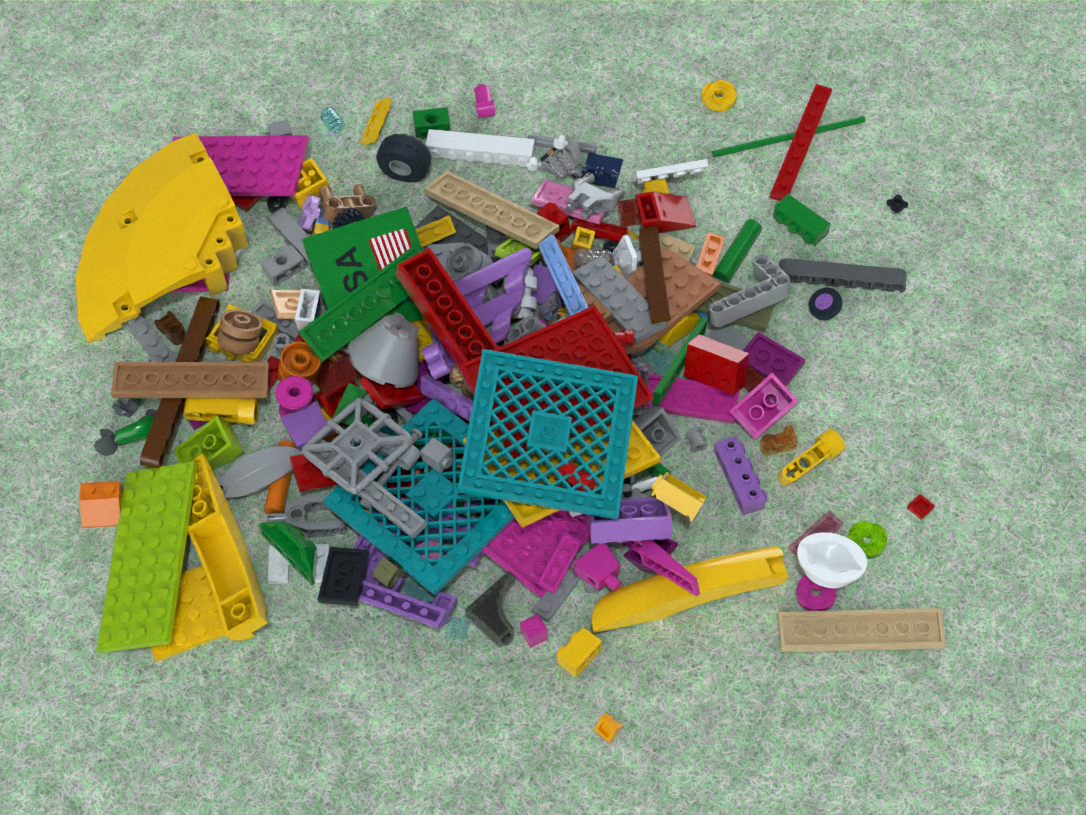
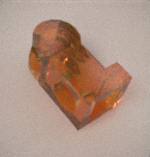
(779, 443)

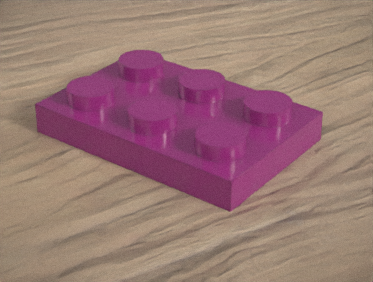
(770, 357)

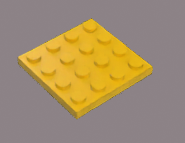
(195, 618)

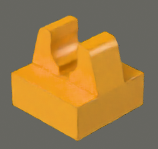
(607, 727)

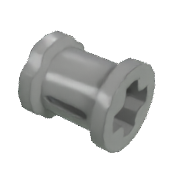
(280, 342)
(696, 439)

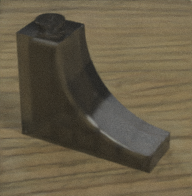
(488, 612)

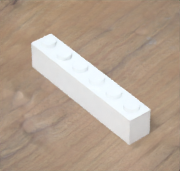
(480, 147)

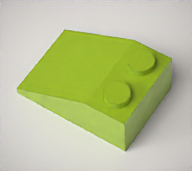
(215, 441)

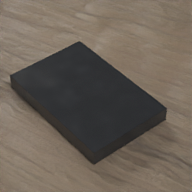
(343, 576)

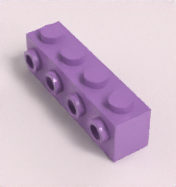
(739, 475)

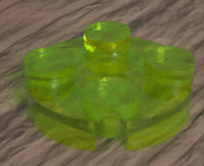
(869, 530)

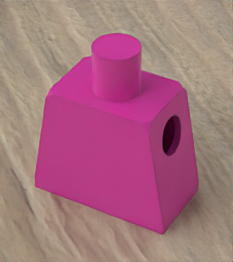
(599, 568)

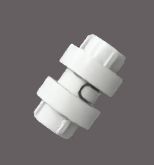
(528, 303)

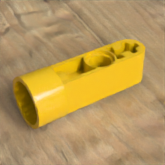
(230, 409)
(827, 445)

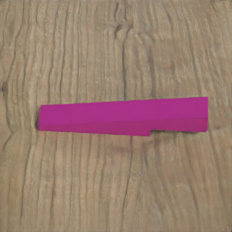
(661, 562)

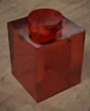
(628, 213)

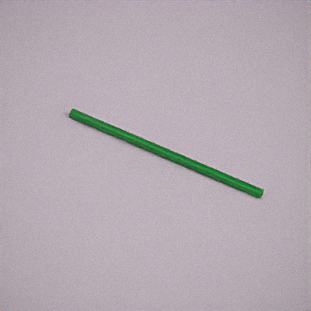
(785, 137)

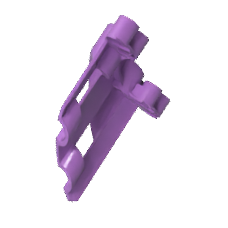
(494, 311)

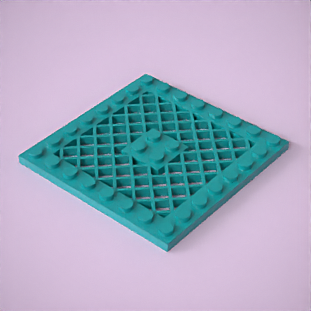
(548, 434)
(433, 496)

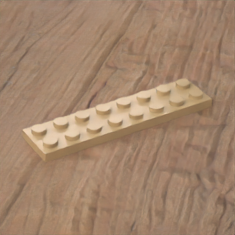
(491, 209)
(861, 630)

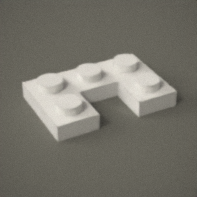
(279, 567)

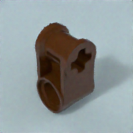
(171, 328)

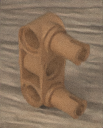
(334, 205)

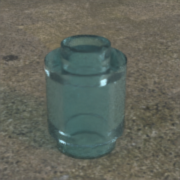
(332, 120)

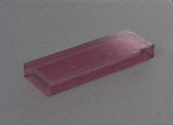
(826, 524)

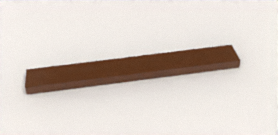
(654, 274)

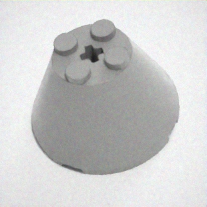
(387, 351)

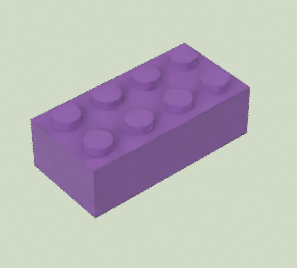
(637, 521)

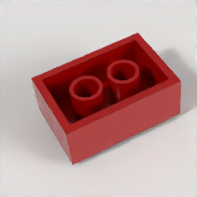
(716, 364)

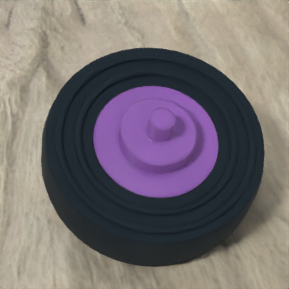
(825, 303)

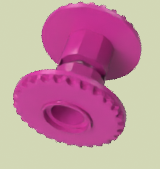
(293, 394)

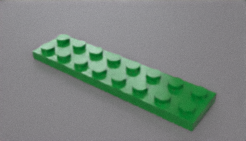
(357, 310)

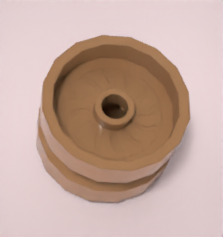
(239, 331)

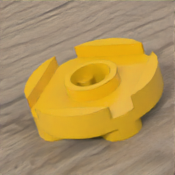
(722, 103)

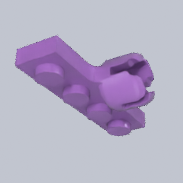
(448, 397)

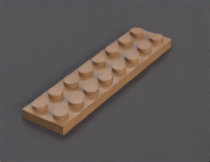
(190, 380)

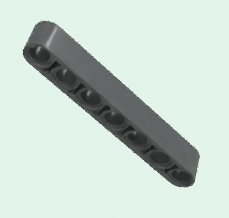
(844, 275)

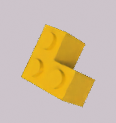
(311, 181)

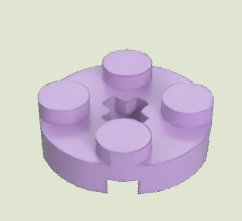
(310, 212)

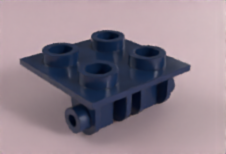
(604, 169)

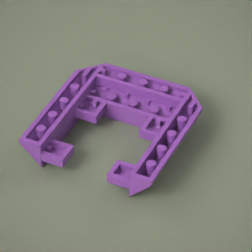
(390, 599)

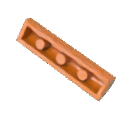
(279, 490)

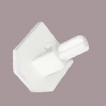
(627, 257)

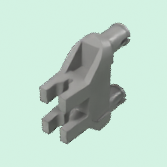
(592, 198)

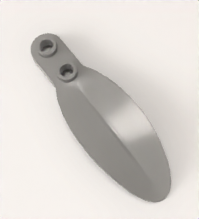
(257, 471)

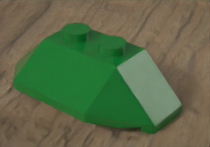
(292, 546)

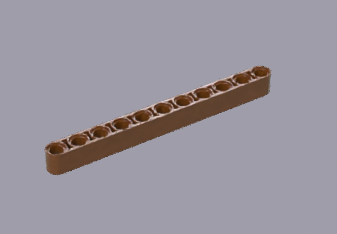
(170, 409)

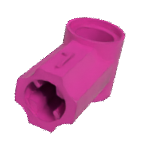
(484, 104)

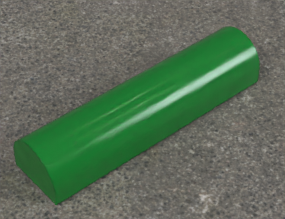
(738, 251)

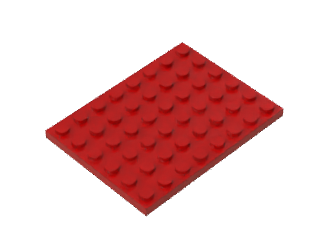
(576, 340)

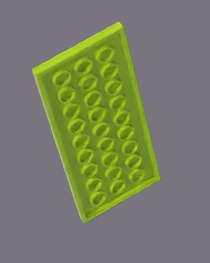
(147, 558)

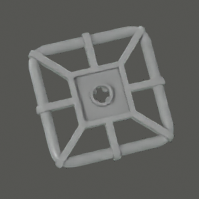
(356, 456)

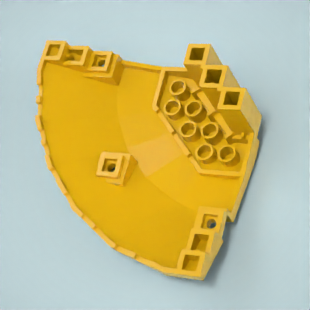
(177, 234)

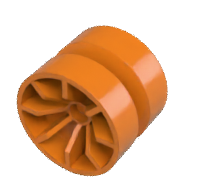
(298, 360)

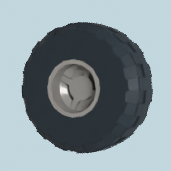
(403, 158)

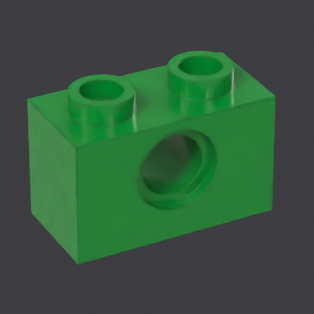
(430, 119)

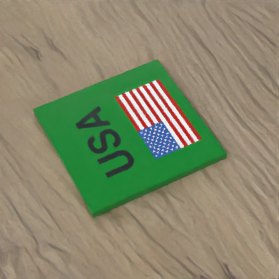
(357, 251)

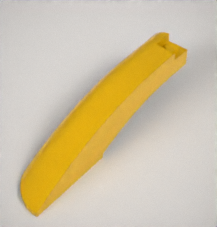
(225, 557)
(716, 577)

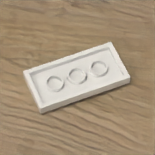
(676, 170)

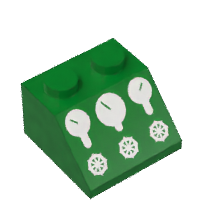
(350, 394)

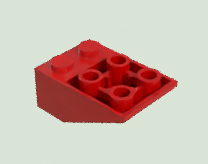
(664, 210)

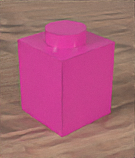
(534, 630)

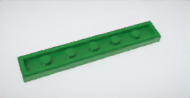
(677, 364)

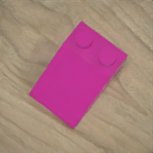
(764, 406)

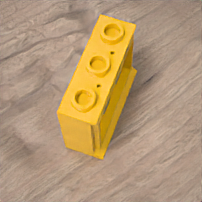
(260, 351)
(678, 495)

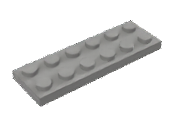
(619, 297)

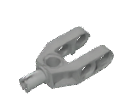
(310, 530)

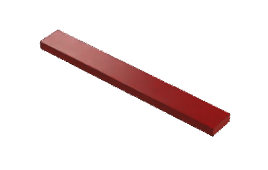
(801, 142)

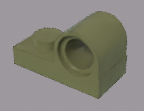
(388, 572)

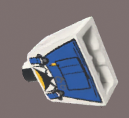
(306, 314)

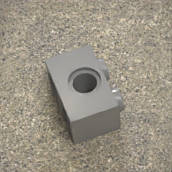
(274, 267)

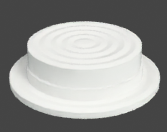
(831, 559)

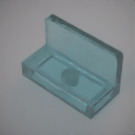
(659, 357)

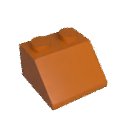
(100, 503)

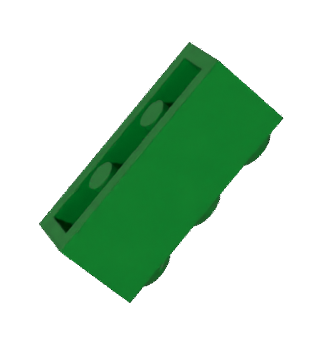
(801, 220)

